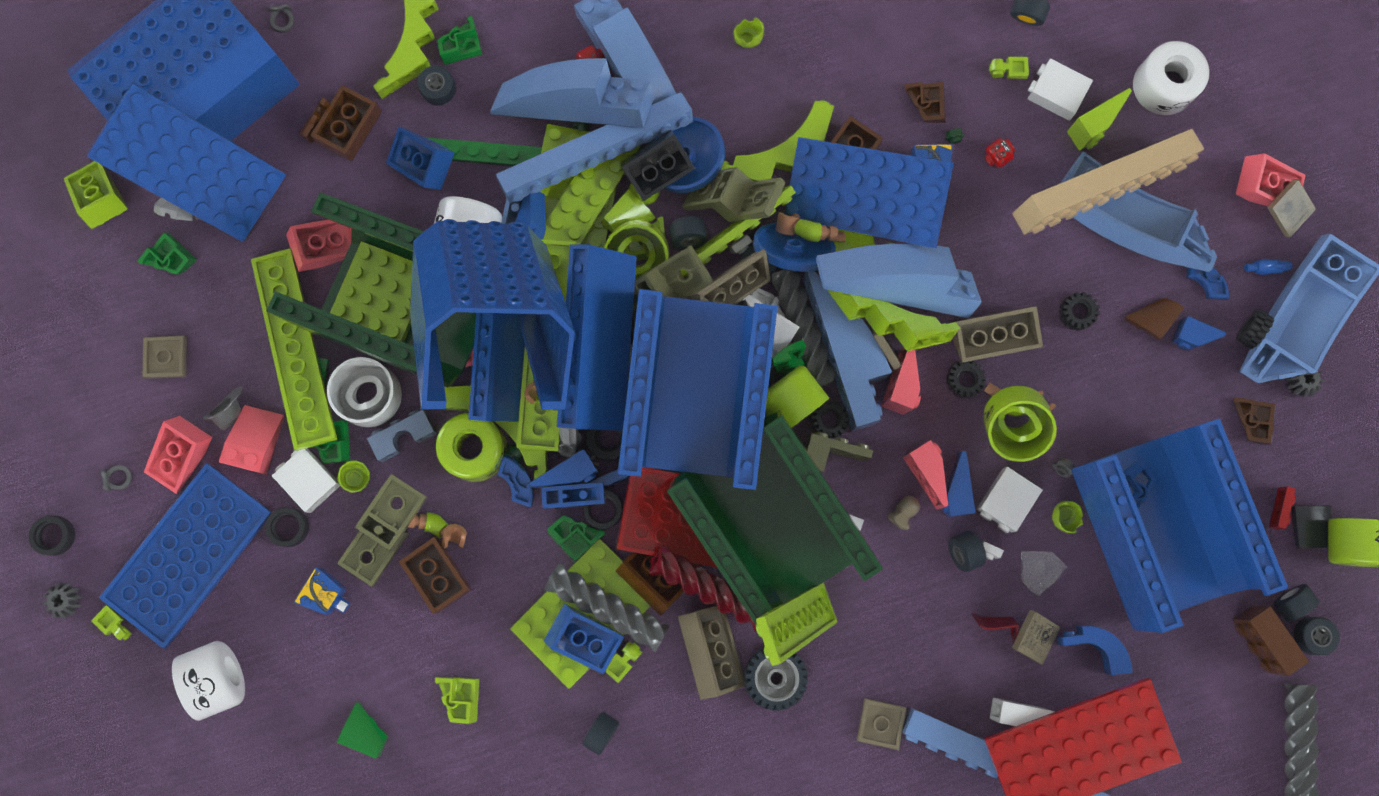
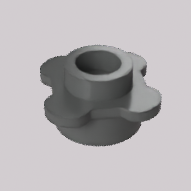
(1064, 467)

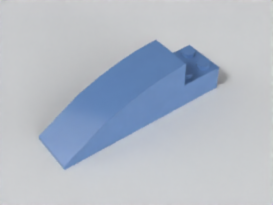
(623, 44)
(576, 93)
(902, 276)
(851, 352)

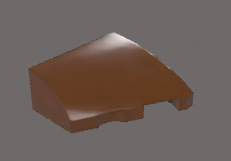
(928, 100)
(313, 120)
(1156, 317)
(1256, 419)

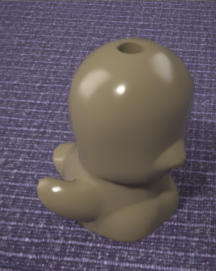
(904, 511)

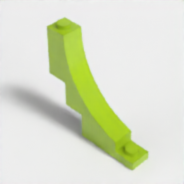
(408, 58)
(762, 165)
(911, 329)
(459, 399)

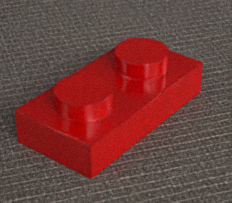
(1281, 511)

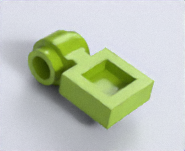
(1014, 66)
(619, 665)

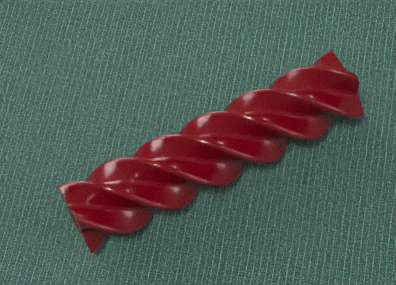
(697, 580)

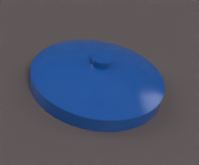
(706, 152)
(790, 251)

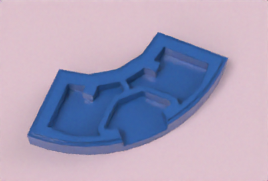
(1212, 283)
(518, 480)

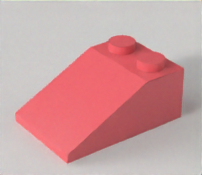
(1265, 178)
(318, 244)
(903, 385)
(252, 440)
(176, 453)
(929, 471)

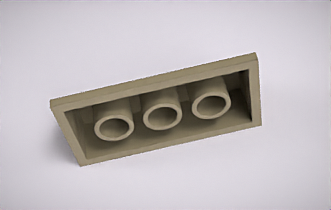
(737, 281)
(998, 334)
(711, 652)

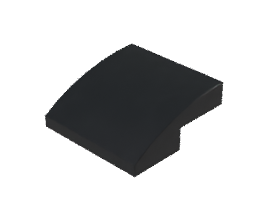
(1311, 526)

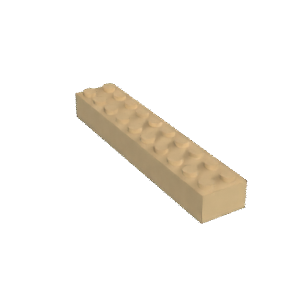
(1107, 182)

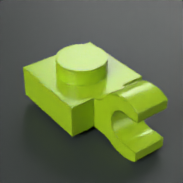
(109, 622)

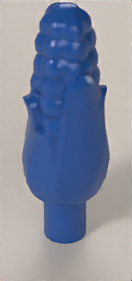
(1268, 266)

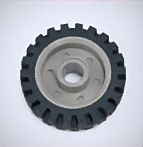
(780, 695)

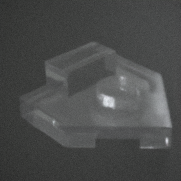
(1040, 570)

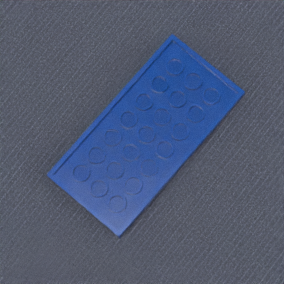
(185, 163)
(870, 191)
(185, 555)

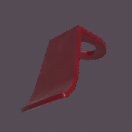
(995, 623)

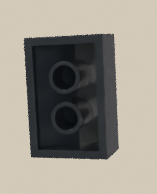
(657, 165)

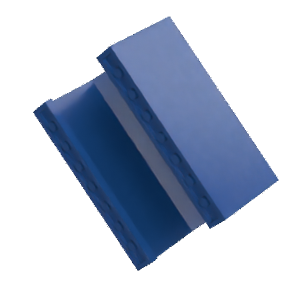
(192, 57)
(489, 271)
(601, 314)
(697, 387)
(1191, 535)

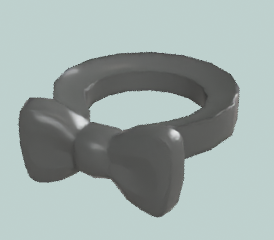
(275, 10)
(106, 474)

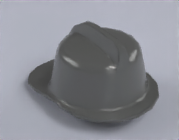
(226, 411)

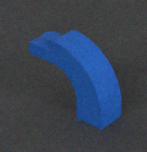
(1113, 653)

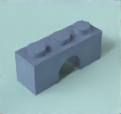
(385, 441)

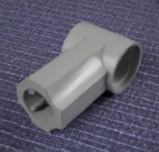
(569, 441)

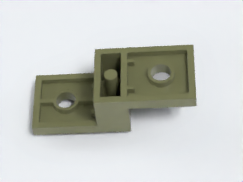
(736, 196)
(668, 278)
(820, 445)
(382, 530)

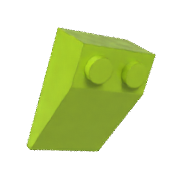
(1092, 125)
(94, 194)

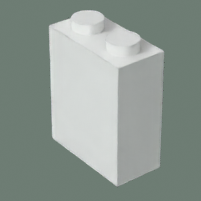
(1059, 89)
(306, 480)
(1009, 500)
(1015, 713)

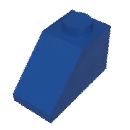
(1194, 333)

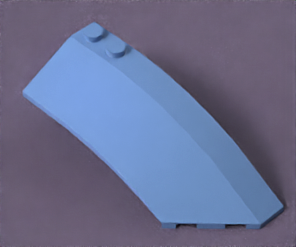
(1147, 224)
(1311, 311)

